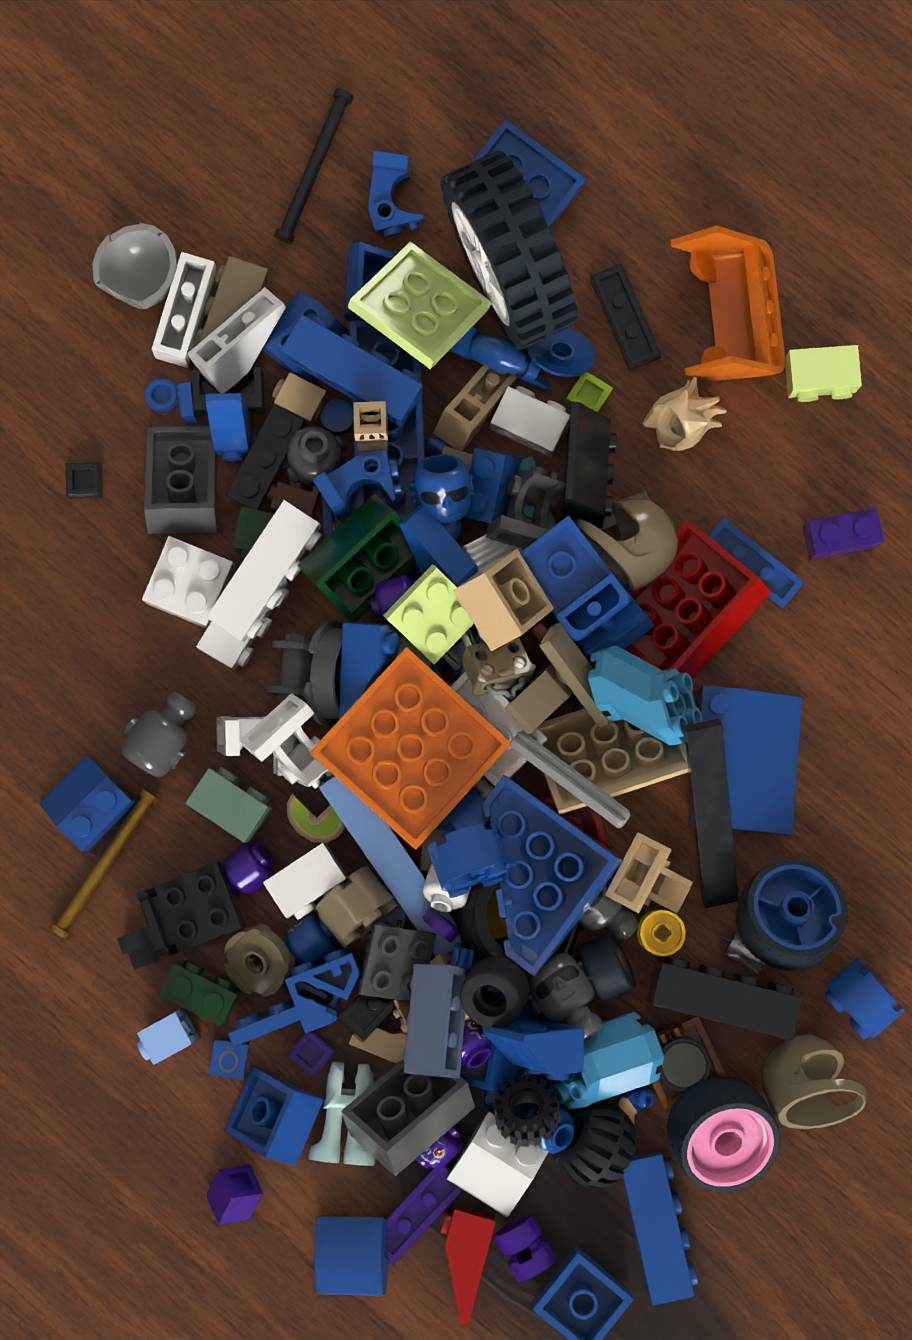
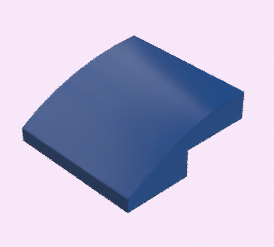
(351, 1256)

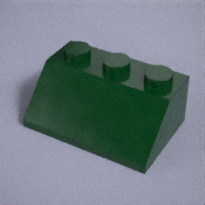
(359, 556)

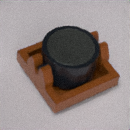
(686, 1060)

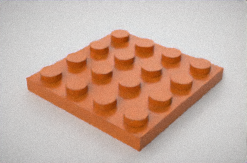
(410, 748)

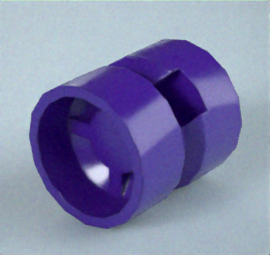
(518, 1236)

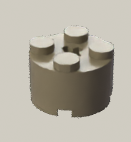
(357, 907)

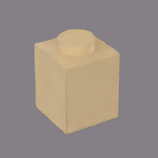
(300, 398)

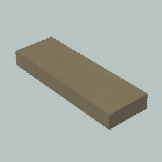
(573, 668)

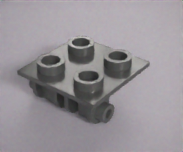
(392, 960)

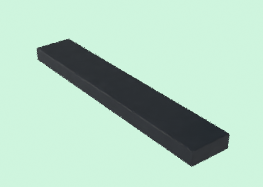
(711, 812)

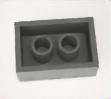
(406, 1115)

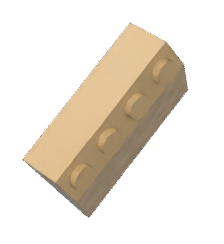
(610, 756)

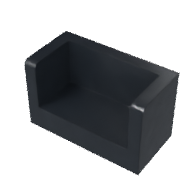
(250, 387)

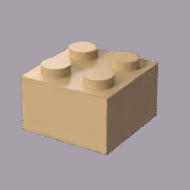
(503, 600)

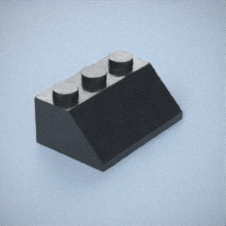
(587, 466)

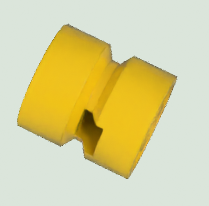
(661, 932)

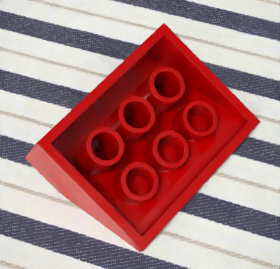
(695, 604)

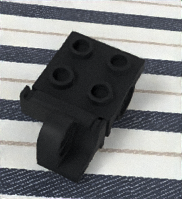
(183, 915)

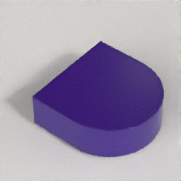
(441, 925)

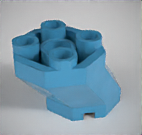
(643, 694)
(615, 1062)

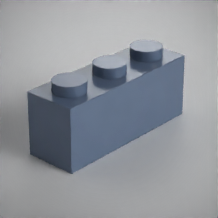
(435, 1021)

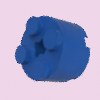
(469, 858)
(863, 999)

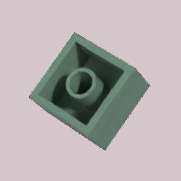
(230, 805)

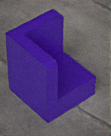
(234, 1194)

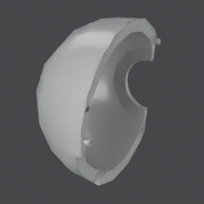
(136, 265)

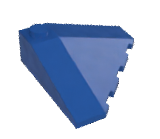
(551, 873)

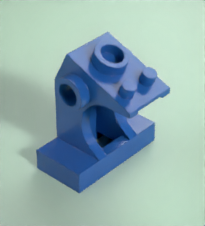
(387, 173)
(347, 479)

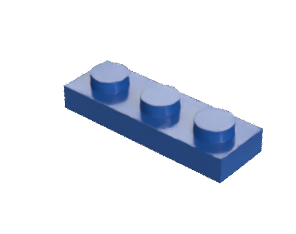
(774, 574)

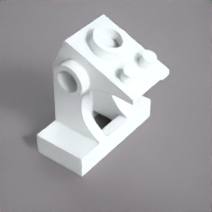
(233, 729)
(275, 729)

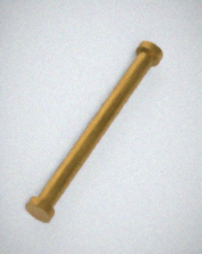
(103, 863)

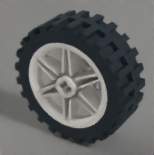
(510, 249)

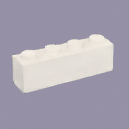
(264, 571)

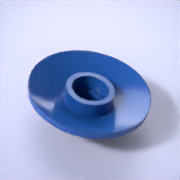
(563, 354)

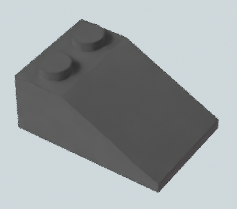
(180, 480)

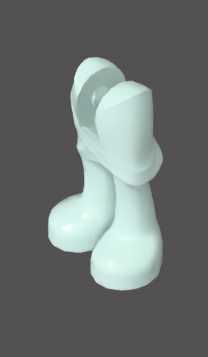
(336, 1100)

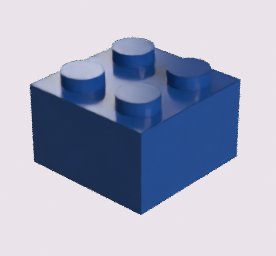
(582, 1298)

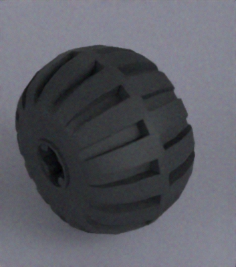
(600, 1146)

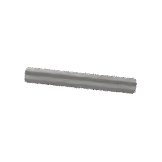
(570, 779)

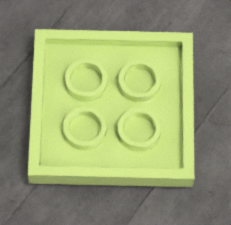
(419, 305)

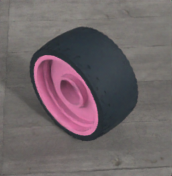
(723, 1134)

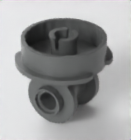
(312, 670)

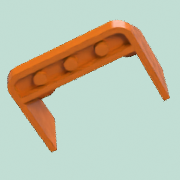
(742, 304)

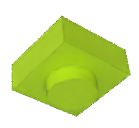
(590, 392)

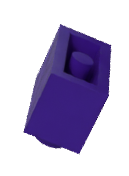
(843, 534)

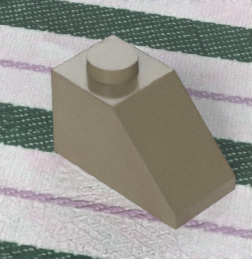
(539, 698)

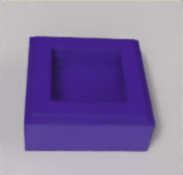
(311, 1053)

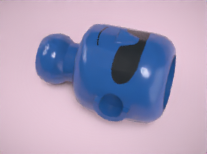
(444, 488)

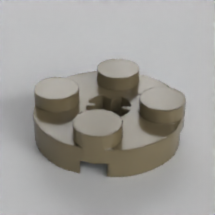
(269, 948)

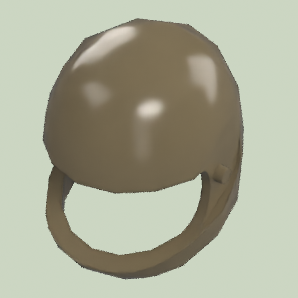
(645, 543)
(800, 1076)

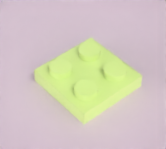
(430, 614)

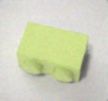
(823, 372)

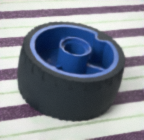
(774, 932)

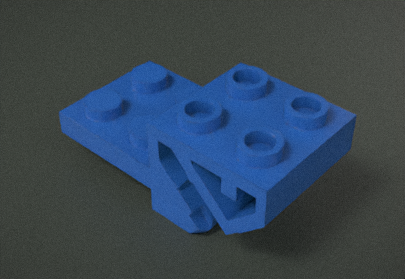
(584, 590)
(336, 975)

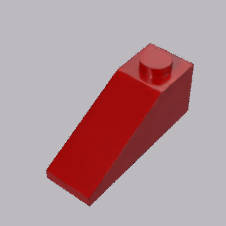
(466, 1245)

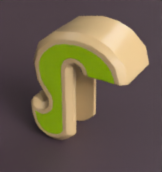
(318, 829)

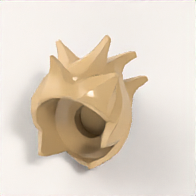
(683, 417)

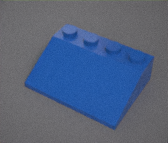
(760, 754)

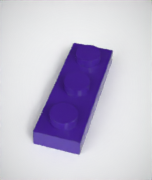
(418, 1211)

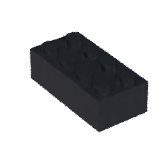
(724, 999)

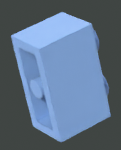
(167, 1036)

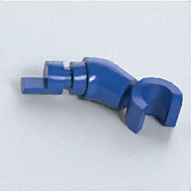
(500, 356)

